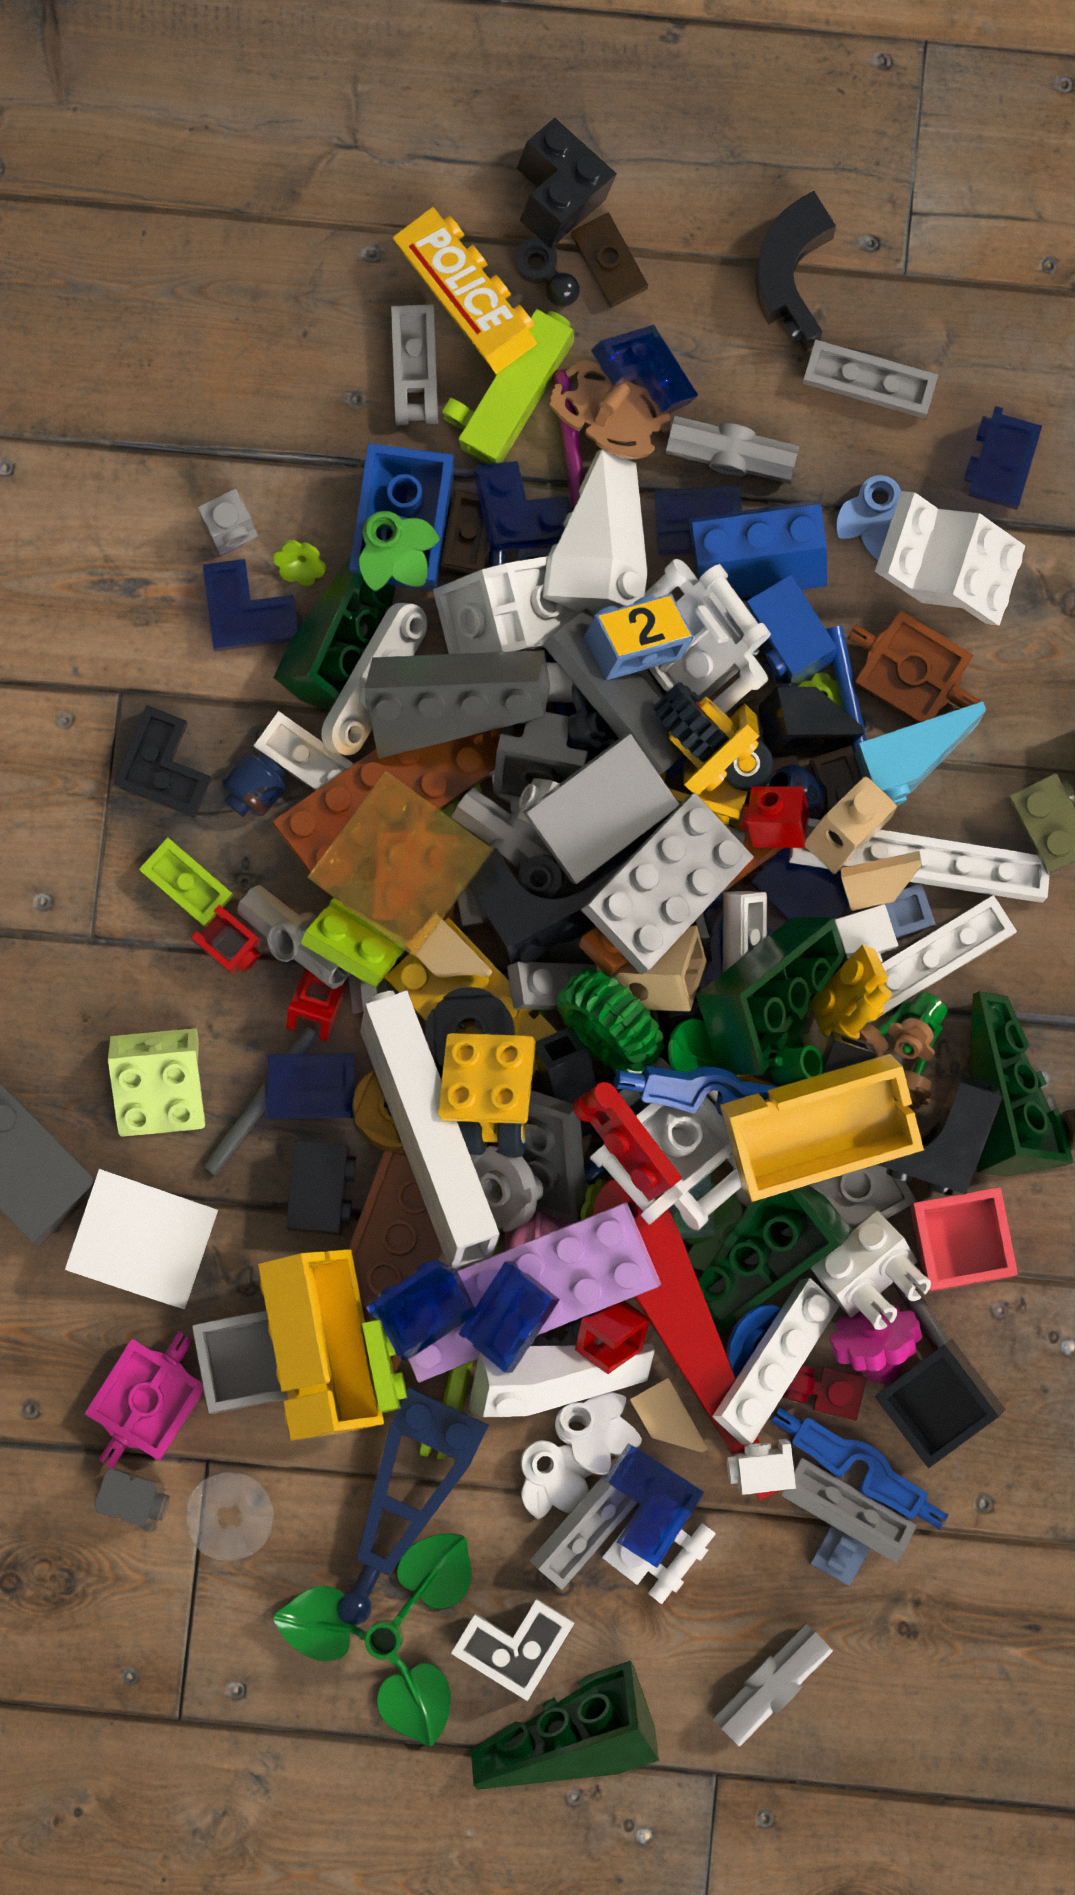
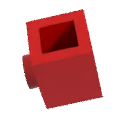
(776, 817)

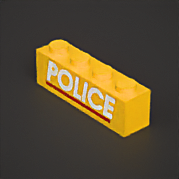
(465, 290)

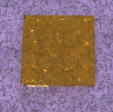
(400, 863)

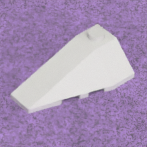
(602, 545)

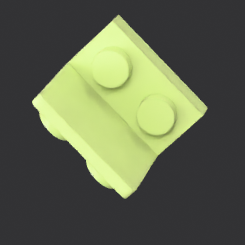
(156, 1082)

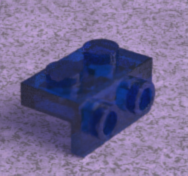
(1003, 460)
(423, 1308)

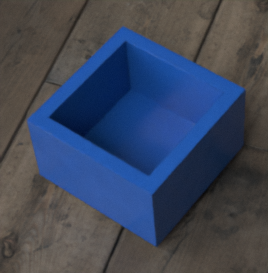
(798, 639)

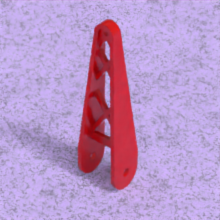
(680, 1312)

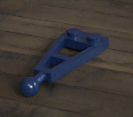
(440, 1429)

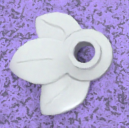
(603, 1433)
(558, 1485)

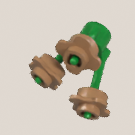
(912, 1039)

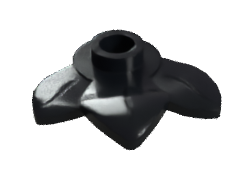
(587, 725)

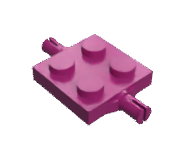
(145, 1399)

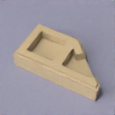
(879, 880)
(450, 956)
(667, 1417)

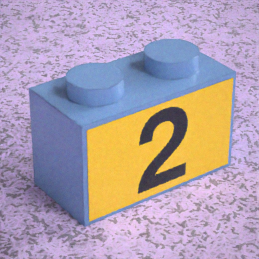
(638, 636)

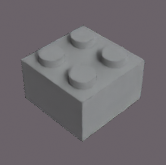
(237, 1362)

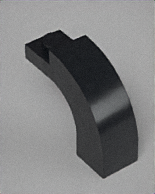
(789, 239)

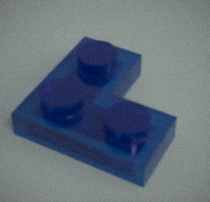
(646, 357)
(510, 517)
(239, 620)
(664, 1503)

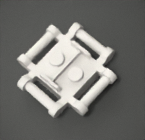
(722, 642)
(695, 1147)

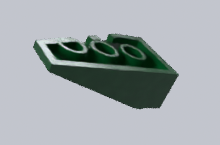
(333, 639)
(1025, 1130)
(768, 1250)
(585, 1735)

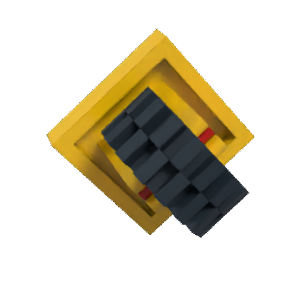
(706, 735)

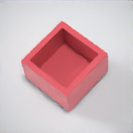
(963, 1239)

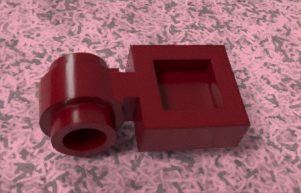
(835, 1393)

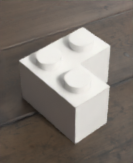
(515, 1660)

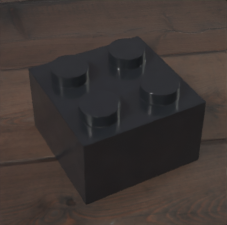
(940, 1403)

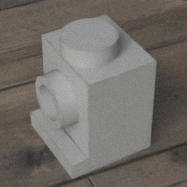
(228, 522)

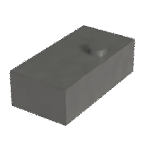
(37, 1173)

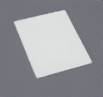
(141, 1239)

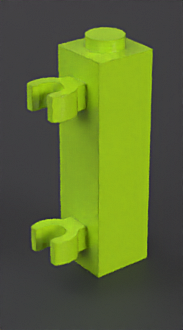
(513, 393)

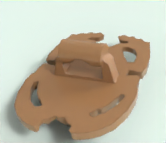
(610, 412)

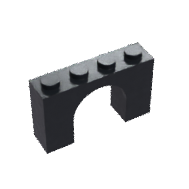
(531, 924)
(567, 1066)
(956, 1138)

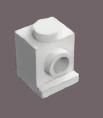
(762, 1468)

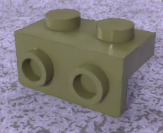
(1048, 820)

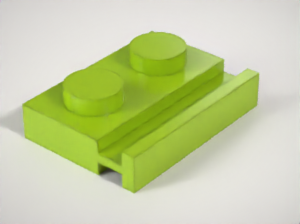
(352, 943)
(388, 1385)

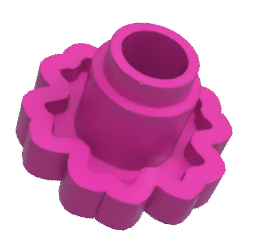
(876, 1351)

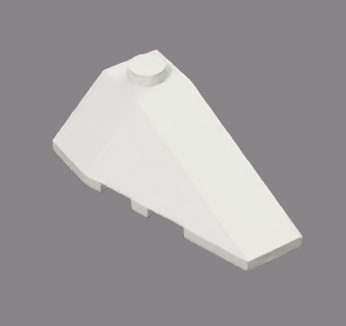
(549, 1379)

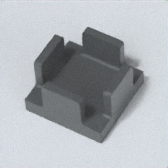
(536, 754)

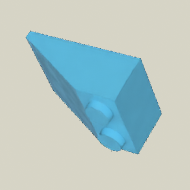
(907, 756)

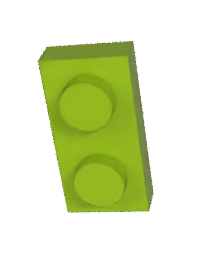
(186, 882)

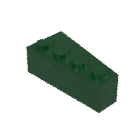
(768, 990)

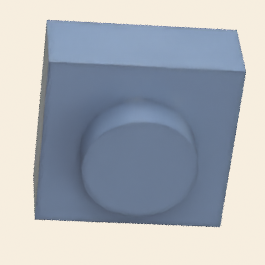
(910, 912)

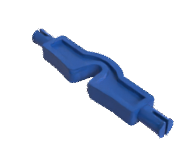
(689, 1088)
(877, 1483)

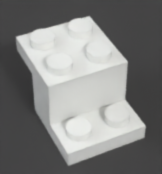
(950, 558)

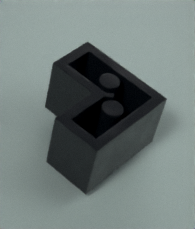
(568, 180)

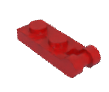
(627, 1139)

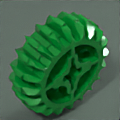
(610, 1021)

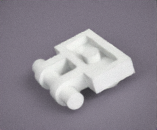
(668, 1578)

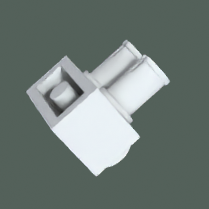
(866, 1266)

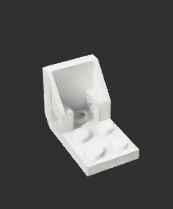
(500, 609)

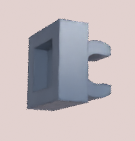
(840, 1555)

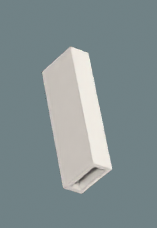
(431, 1145)

